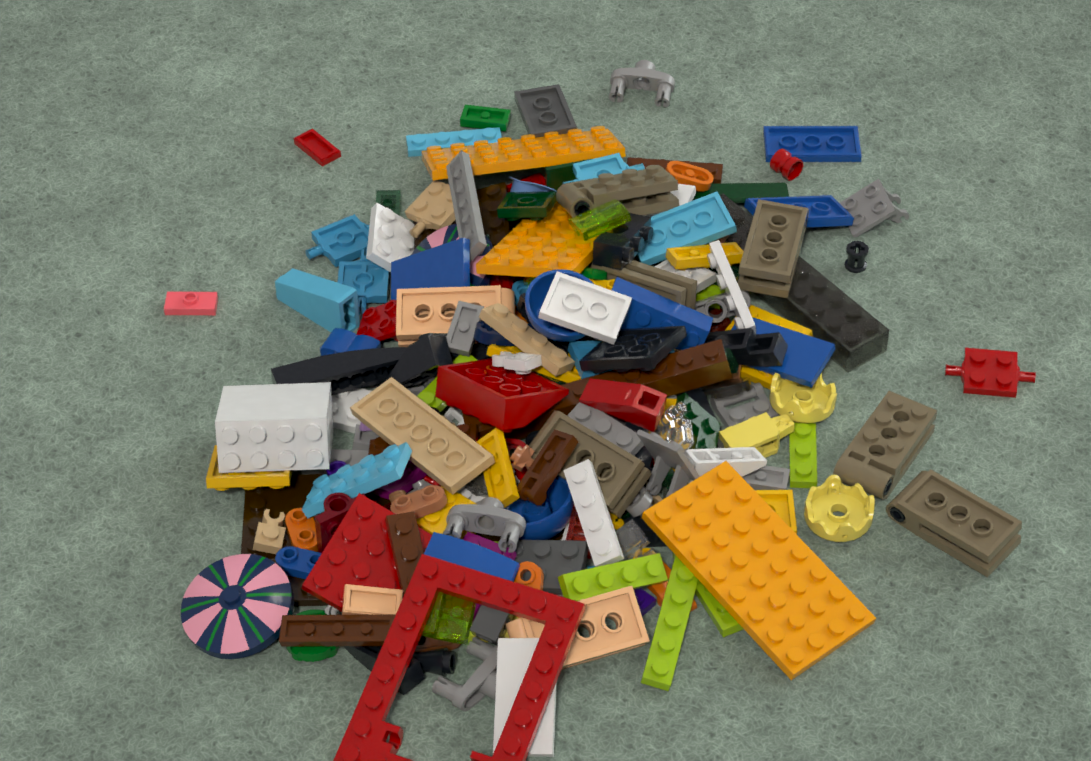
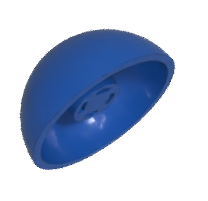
(534, 300)
(549, 518)

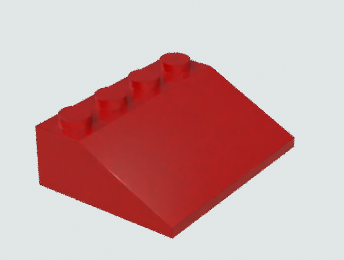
(497, 393)

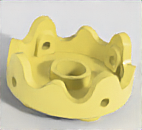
(814, 402)
(835, 497)

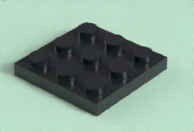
(634, 349)

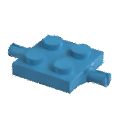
(340, 240)
(367, 278)

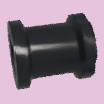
(859, 257)

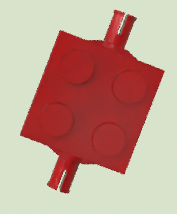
(990, 372)

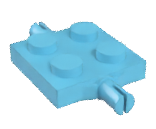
(607, 164)

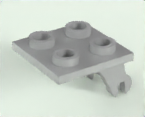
(871, 207)
(667, 456)

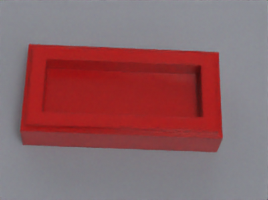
(317, 147)

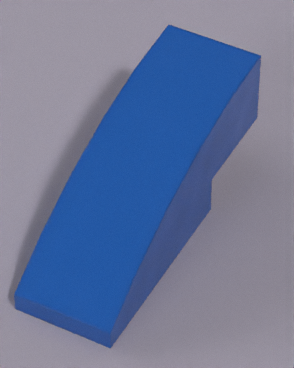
(471, 556)

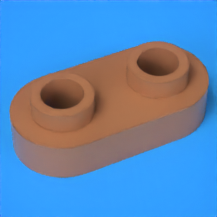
(422, 502)

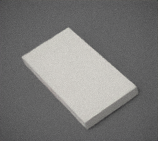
(512, 664)

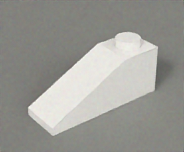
(742, 459)

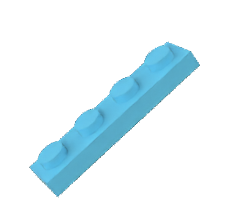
(420, 142)

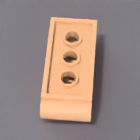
(432, 309)
(602, 642)

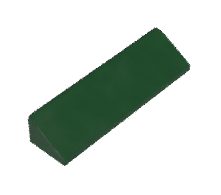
(741, 191)

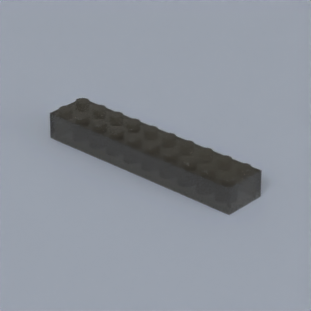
(820, 306)

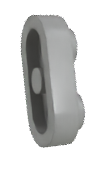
(640, 503)

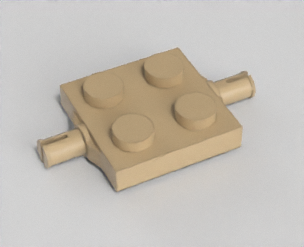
(431, 209)

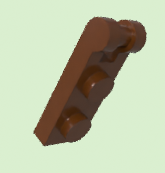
(546, 467)

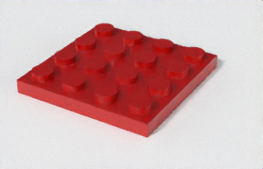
(357, 554)

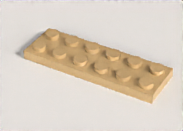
(435, 443)

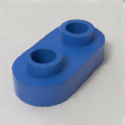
(296, 561)

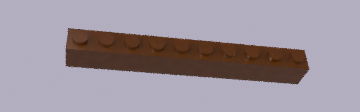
(672, 375)

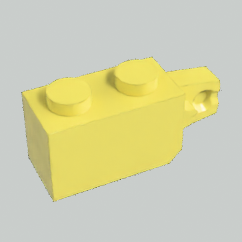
(758, 432)

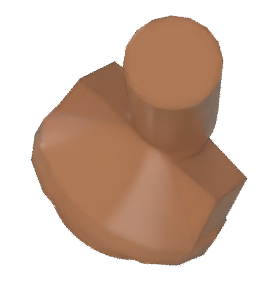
(522, 457)

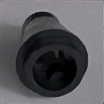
(437, 661)

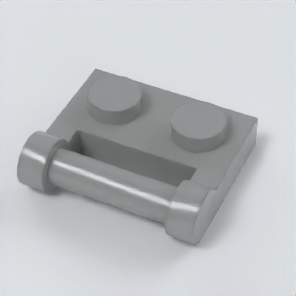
(743, 412)

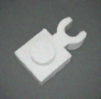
(520, 362)

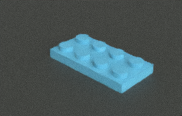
(687, 225)
(360, 478)

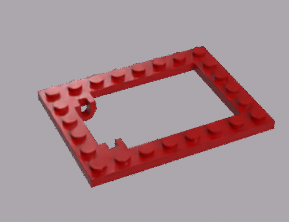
(367, 729)

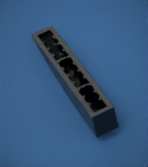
(344, 369)

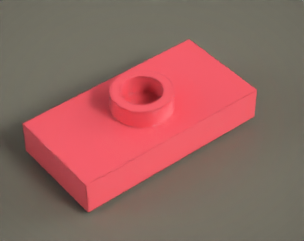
(191, 303)

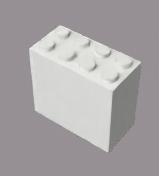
(274, 427)

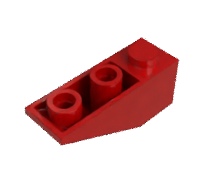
(626, 401)

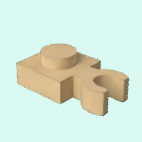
(269, 534)

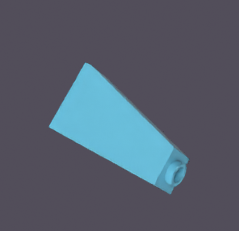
(319, 299)

